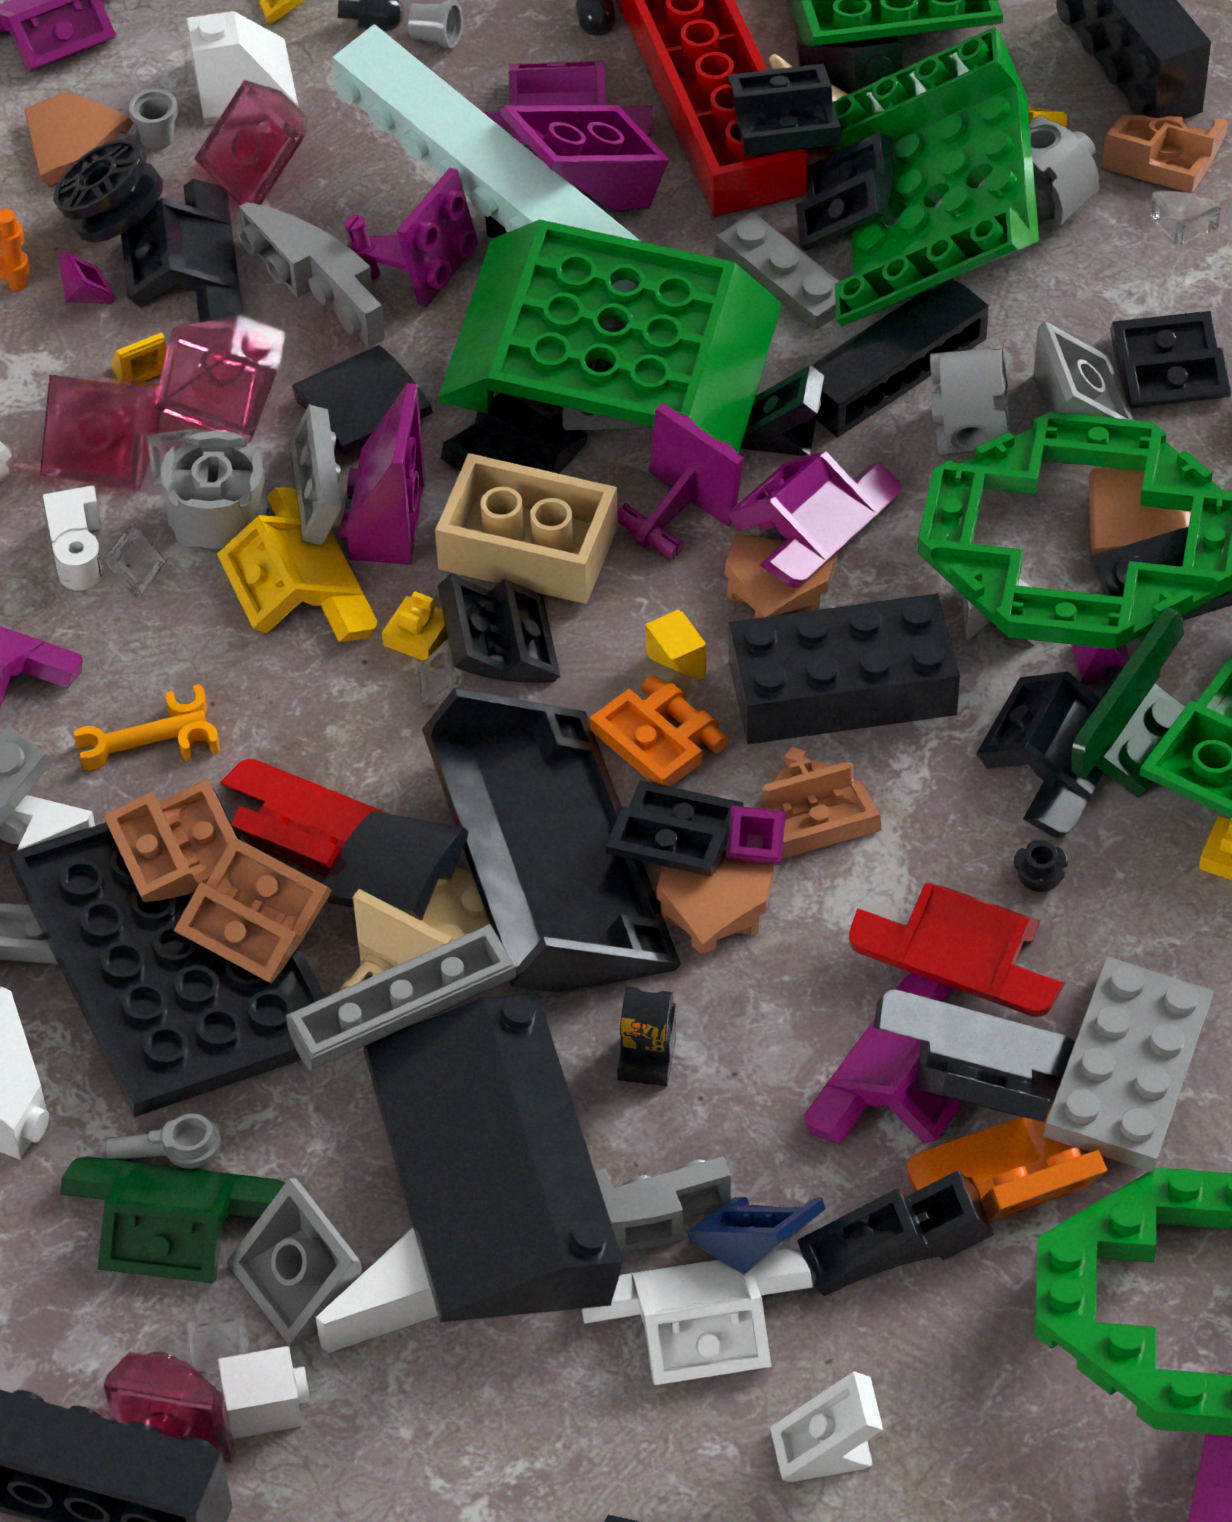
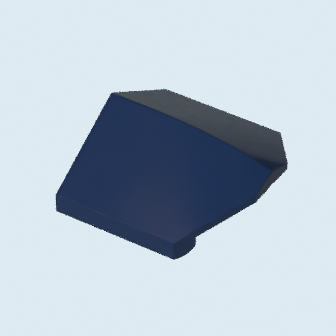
(749, 1233)

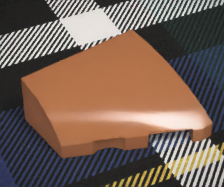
(1162, 150)

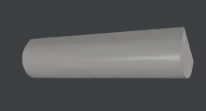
(400, 997)

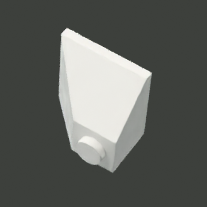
(231, 50)
(21, 1096)

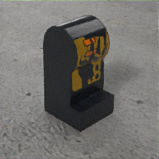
(647, 1037)

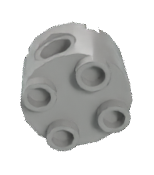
(1062, 172)
(969, 399)
(212, 488)

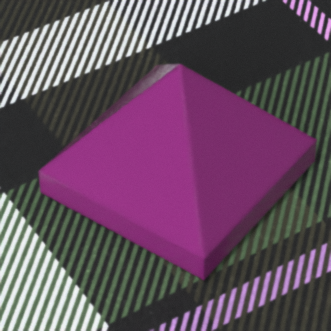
(83, 281)
(1093, 661)
(756, 835)

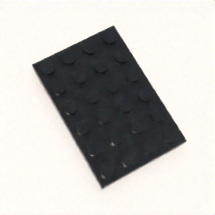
(156, 1002)

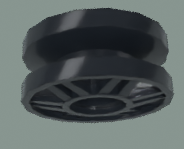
(108, 190)

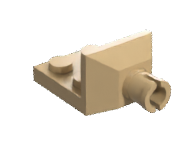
(393, 937)

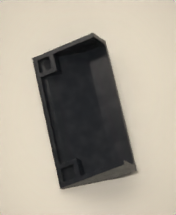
(538, 829)
(494, 1163)

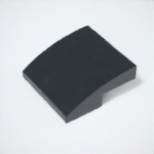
(784, 109)
(846, 190)
(1169, 359)
(357, 394)
(518, 434)
(498, 631)
(673, 828)
(395, 861)

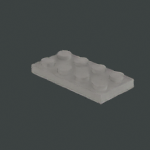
(1129, 1064)

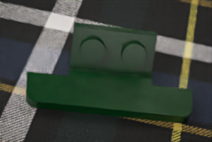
(1132, 712)
(165, 1216)

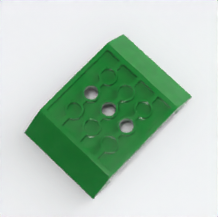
(950, 129)
(689, 338)

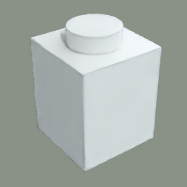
(263, 1391)

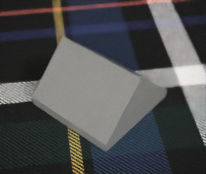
(1076, 376)
(294, 1263)

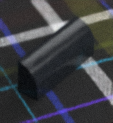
(896, 353)

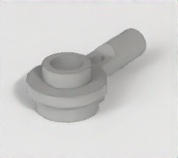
(186, 1141)

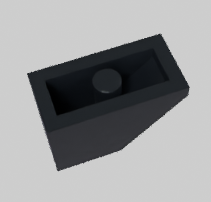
(854, 63)

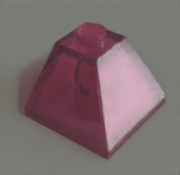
(253, 142)
(220, 373)
(99, 429)
(169, 1398)

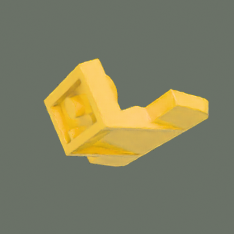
(279, 570)

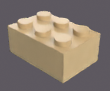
(527, 528)

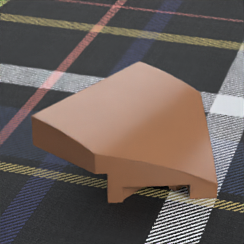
(67, 129)
(763, 591)
(820, 804)
(716, 904)

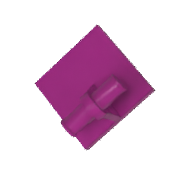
(427, 244)
(695, 469)

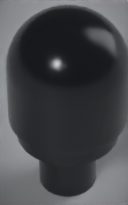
(382, 13)
(596, 16)

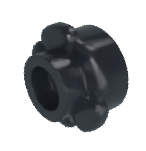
(1040, 876)

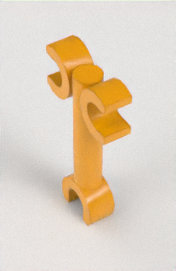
(184, 721)

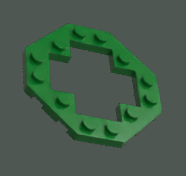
(1013, 464)
(1125, 1354)

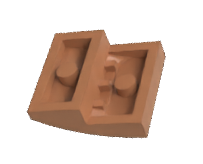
(1117, 512)
(171, 841)
(253, 910)

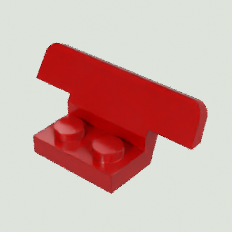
(296, 817)
(961, 946)

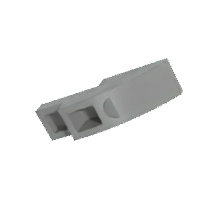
(315, 262)
(652, 1209)

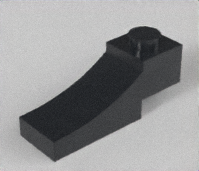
(896, 1232)

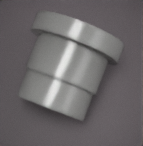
(436, 22)
(154, 117)

